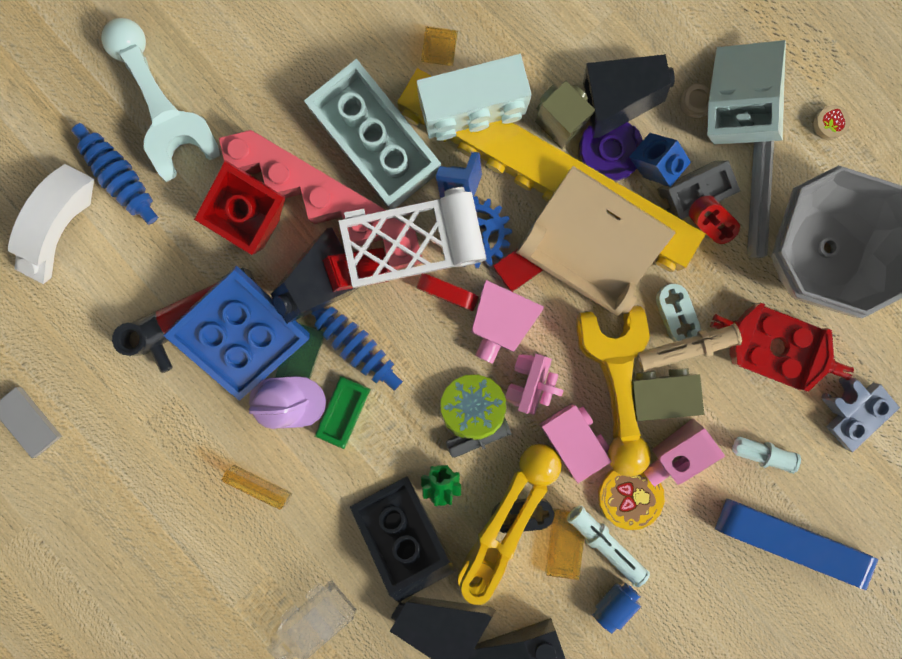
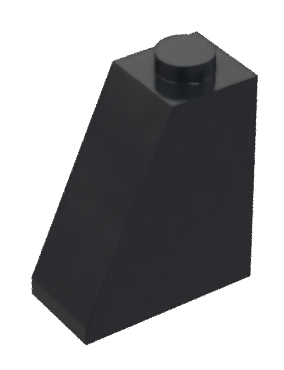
(625, 89)
(307, 283)
(440, 626)

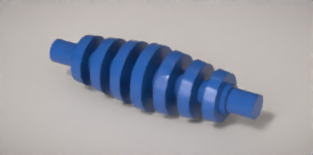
(114, 173)
(353, 344)

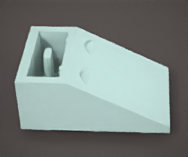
(747, 93)

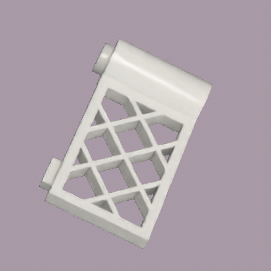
(457, 231)

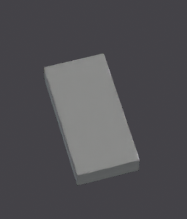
(27, 422)

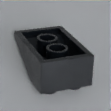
(402, 540)
(530, 642)

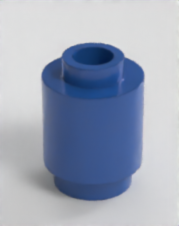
(617, 607)

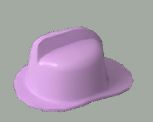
(287, 402)

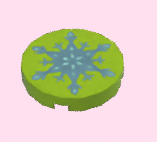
(473, 407)

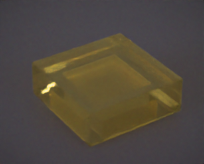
(439, 46)

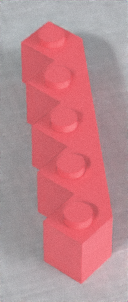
(322, 195)

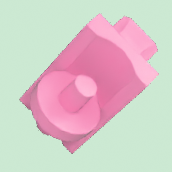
(528, 397)

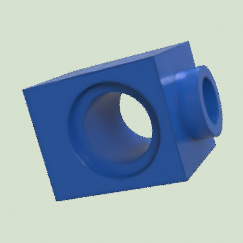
(660, 159)

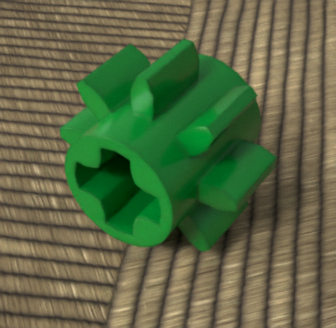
(441, 485)

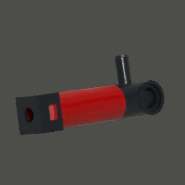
(153, 327)

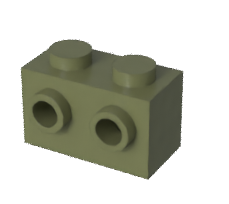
(563, 112)
(667, 395)

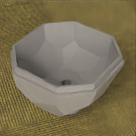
(864, 228)

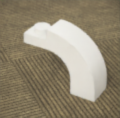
(45, 217)

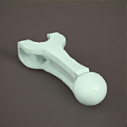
(169, 127)

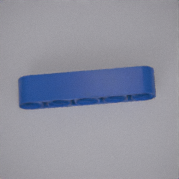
(796, 544)

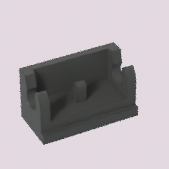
(710, 180)

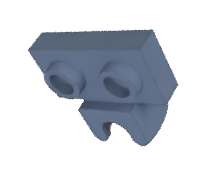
(858, 412)

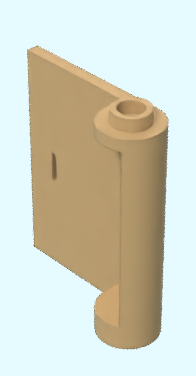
(590, 246)

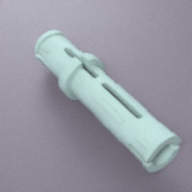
(598, 537)

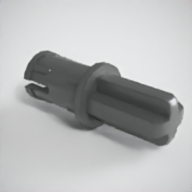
(459, 446)

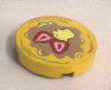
(630, 501)

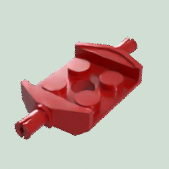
(806, 354)

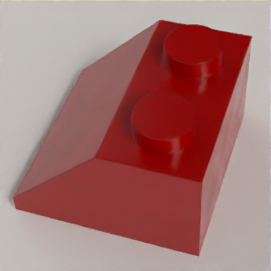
(241, 209)

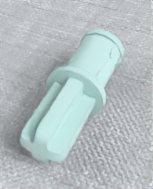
(767, 454)

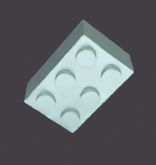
(474, 97)

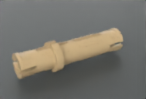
(703, 344)

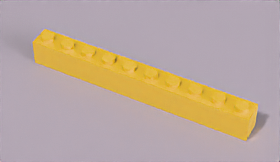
(544, 167)

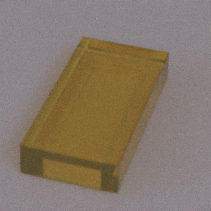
(256, 487)
(564, 548)

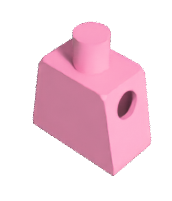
(502, 320)
(696, 453)

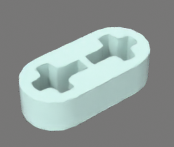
(685, 311)

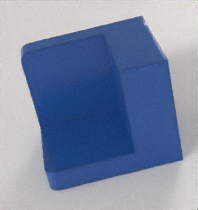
(456, 177)

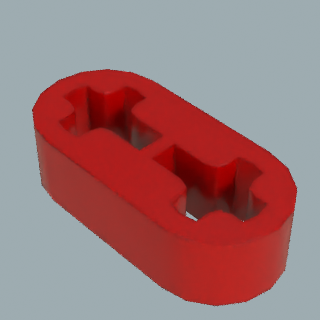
(711, 223)
(447, 292)

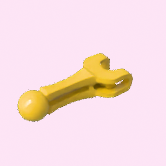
(628, 451)
(489, 557)

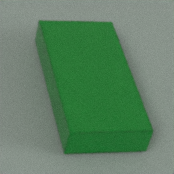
(342, 412)

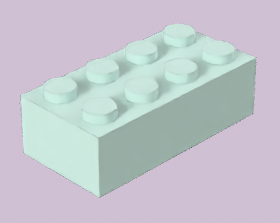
(373, 134)

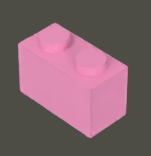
(575, 441)

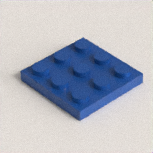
(236, 334)

